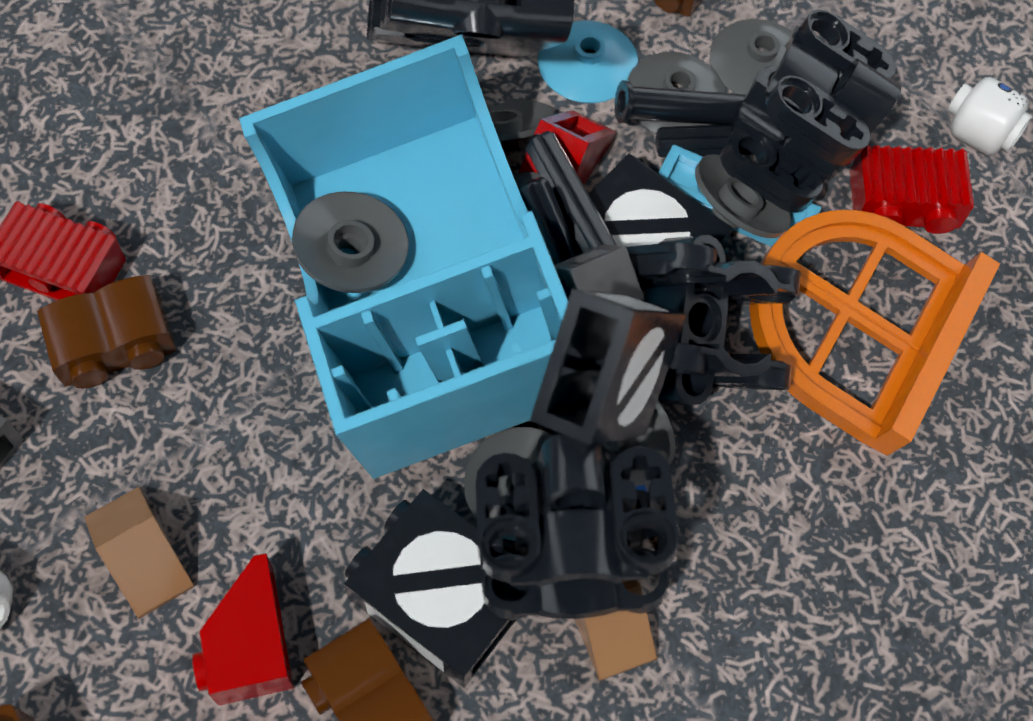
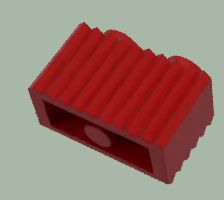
(913, 186)
(54, 254)

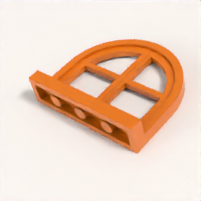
(922, 353)

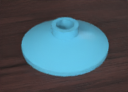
(585, 75)

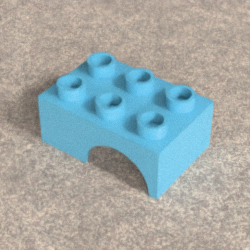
(478, 304)

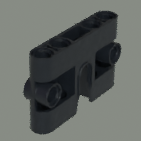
(487, 26)

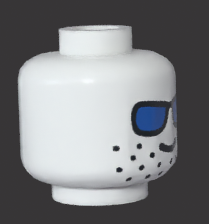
(989, 116)

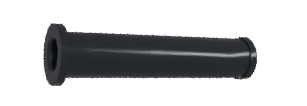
(674, 105)

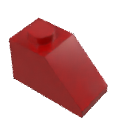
(580, 138)
(245, 640)

